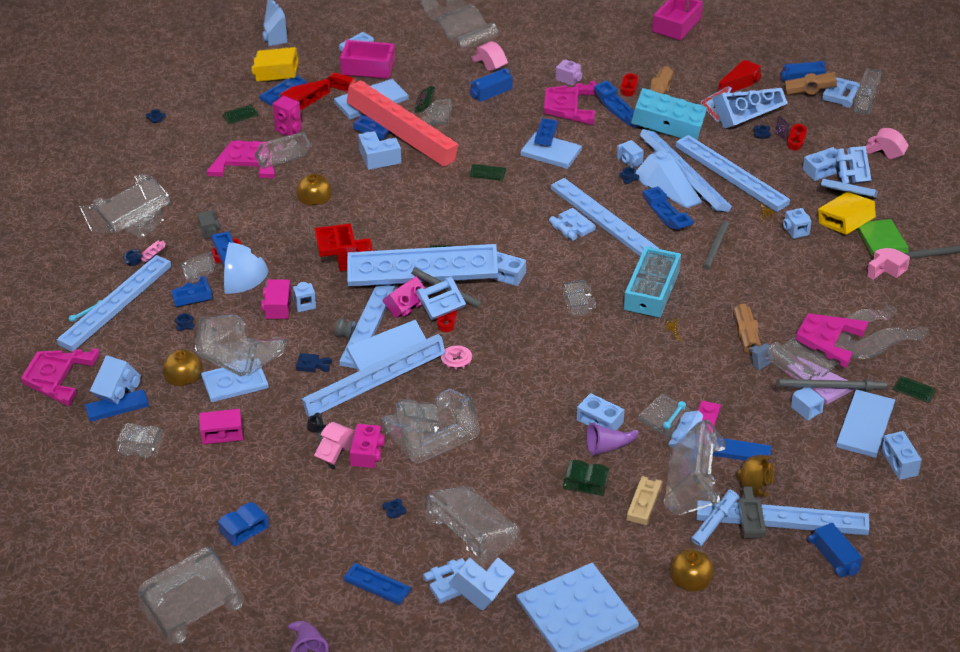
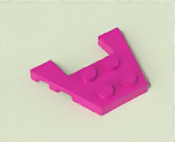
(563, 102)
(239, 154)
(824, 331)
(49, 370)

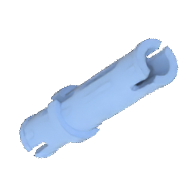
(720, 511)

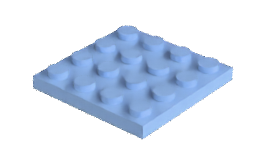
(577, 610)

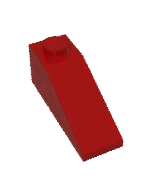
(741, 77)
(308, 93)

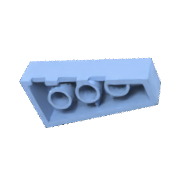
(742, 106)

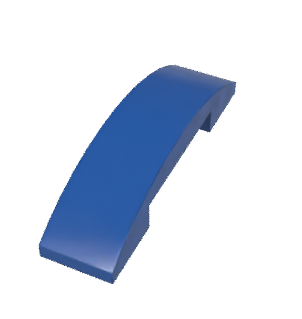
(609, 97)
(664, 210)

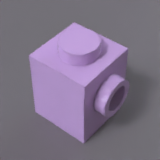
(568, 72)

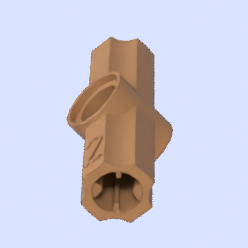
(662, 81)
(820, 82)
(746, 327)

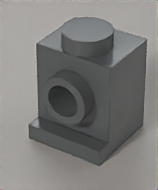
(208, 223)

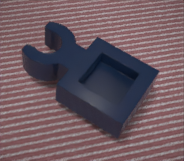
(311, 362)

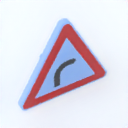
(708, 102)

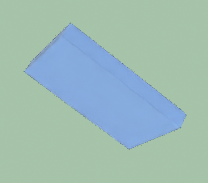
(559, 153)
(849, 188)
(225, 384)

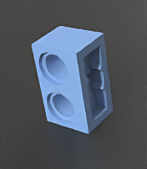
(821, 164)
(510, 269)
(599, 411)
(901, 455)

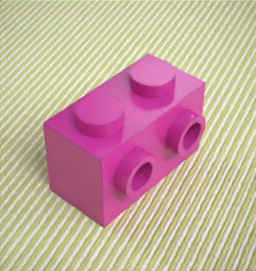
(287, 116)
(403, 298)
(277, 299)
(221, 423)
(366, 446)

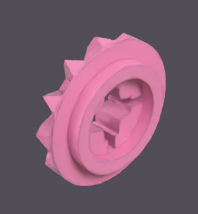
(152, 250)
(456, 351)

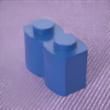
(243, 523)

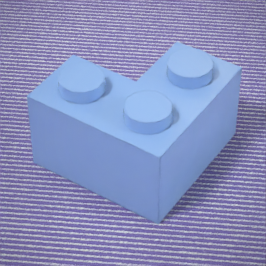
(378, 153)
(113, 380)
(481, 585)

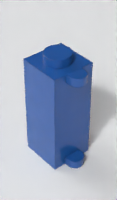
(800, 70)
(491, 85)
(836, 550)

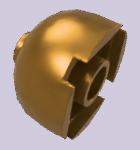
(314, 189)
(182, 368)
(756, 472)
(692, 570)

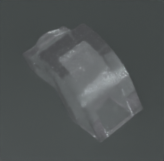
(199, 266)

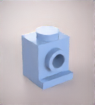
(630, 153)
(302, 293)

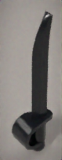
(317, 427)

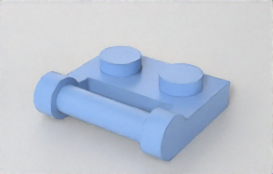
(836, 94)
(442, 303)

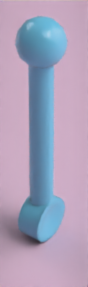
(74, 317)
(681, 405)

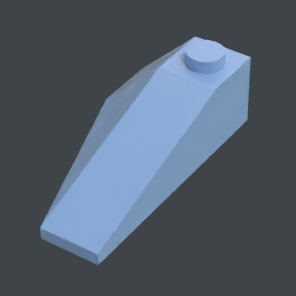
(274, 25)
(662, 171)

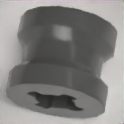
(344, 328)

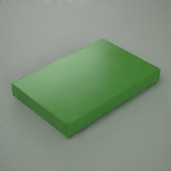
(882, 235)

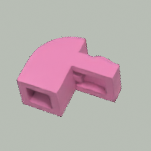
(491, 55)
(889, 141)
(888, 260)
(334, 440)

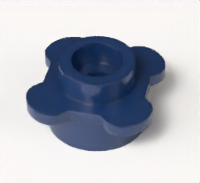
(155, 116)
(762, 131)
(628, 175)
(132, 257)
(184, 321)
(394, 512)

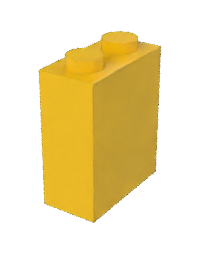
(275, 64)
(847, 213)

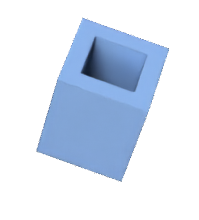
(807, 403)

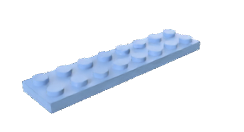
(439, 262)

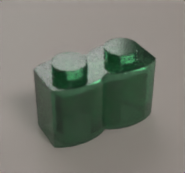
(586, 477)

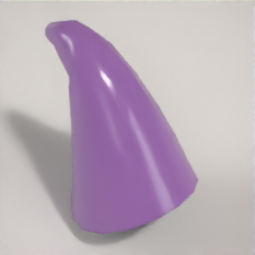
(607, 439)
(307, 637)

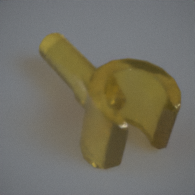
(766, 211)
(672, 326)

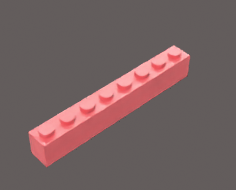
(402, 123)

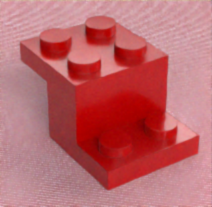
(339, 241)

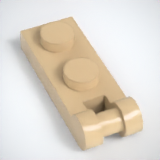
(644, 500)

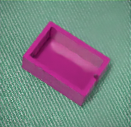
(674, 20)
(367, 58)

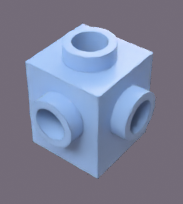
(797, 223)

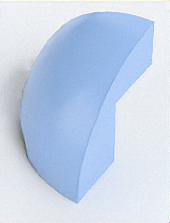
(242, 269)

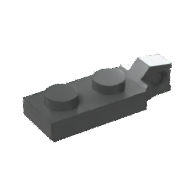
(751, 515)

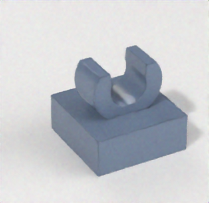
(758, 356)

